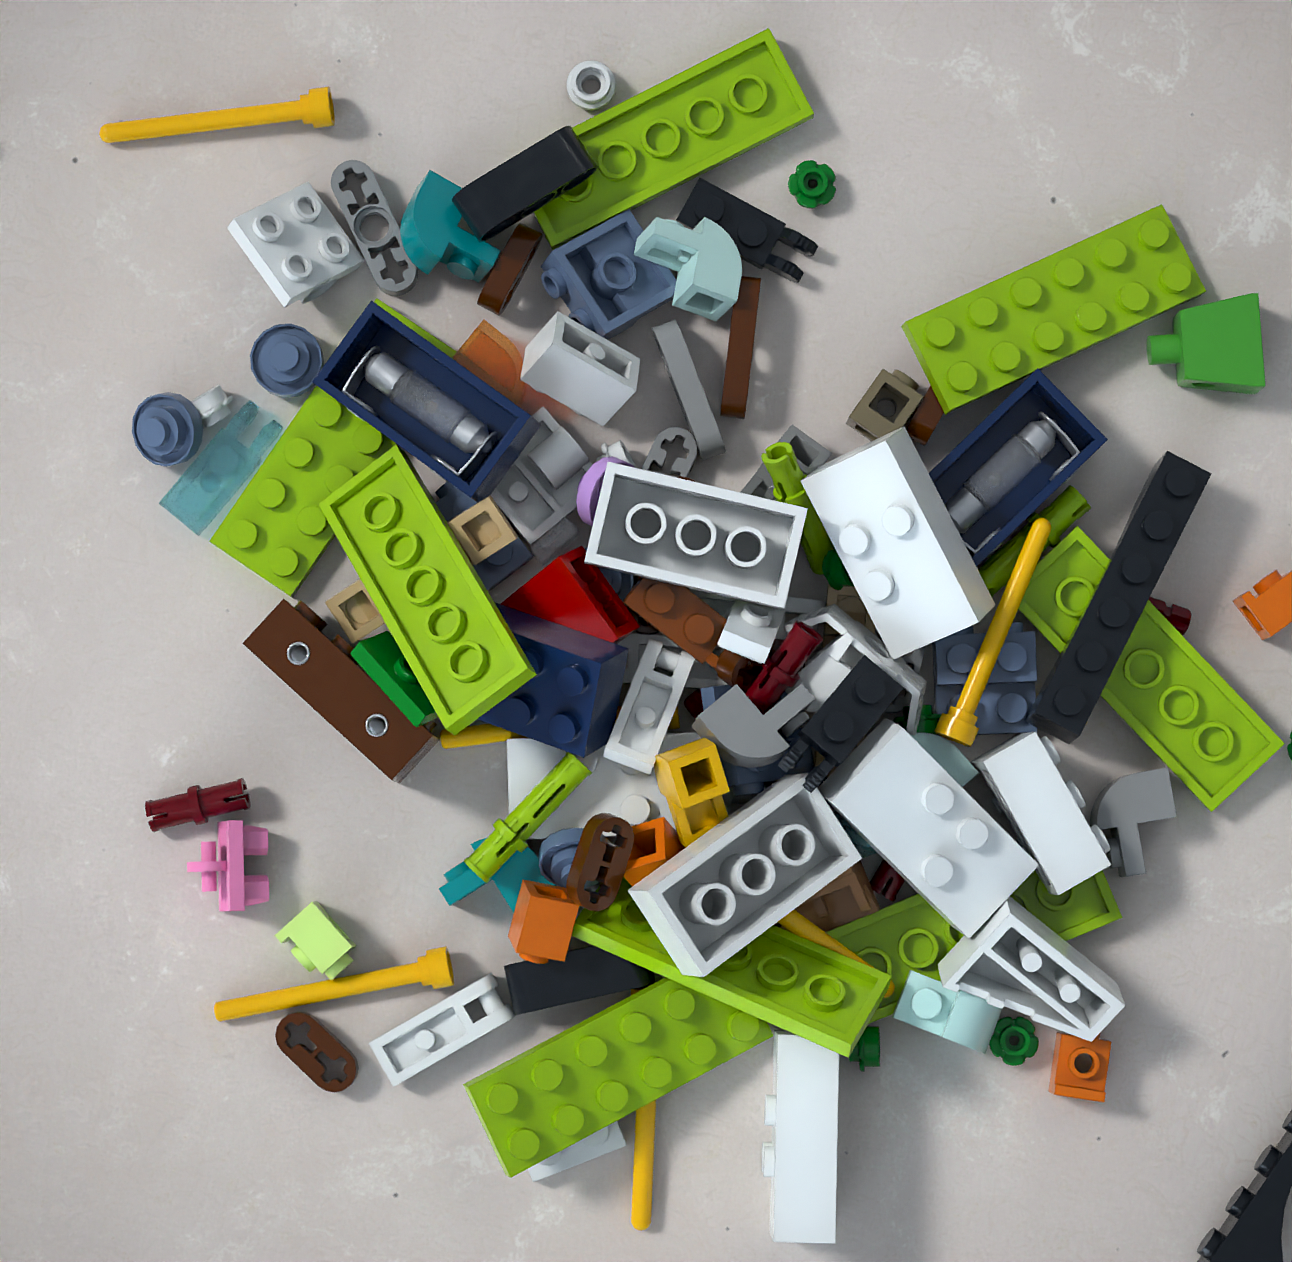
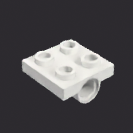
(296, 245)
(542, 480)

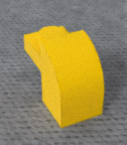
(693, 786)

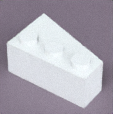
(1044, 811)
(1033, 971)

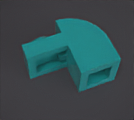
(432, 232)
(508, 878)

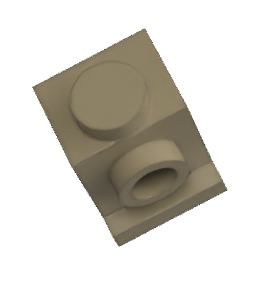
(893, 387)

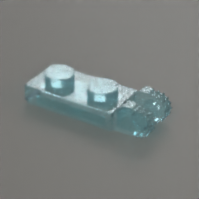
(219, 471)

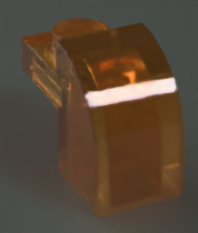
(494, 361)

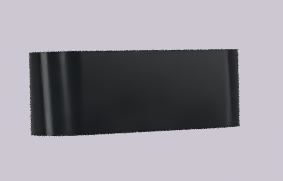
(524, 183)
(582, 976)

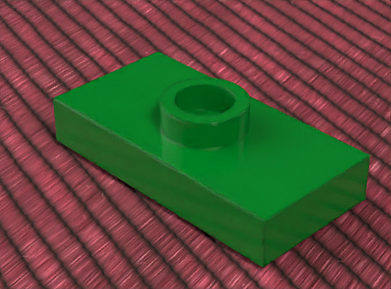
(391, 672)

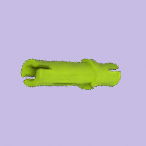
(787, 478)
(1060, 513)
(527, 817)

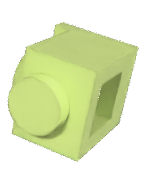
(318, 941)

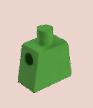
(1215, 346)

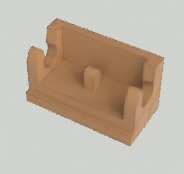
(840, 901)

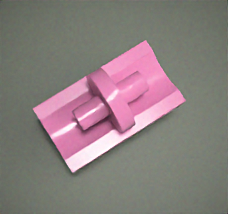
(233, 844)

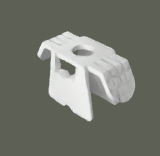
(837, 659)

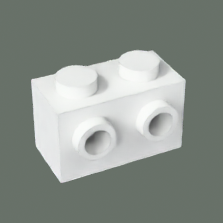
(580, 369)

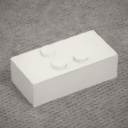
(695, 535)
(898, 543)
(609, 788)
(927, 827)
(744, 875)
(803, 1141)

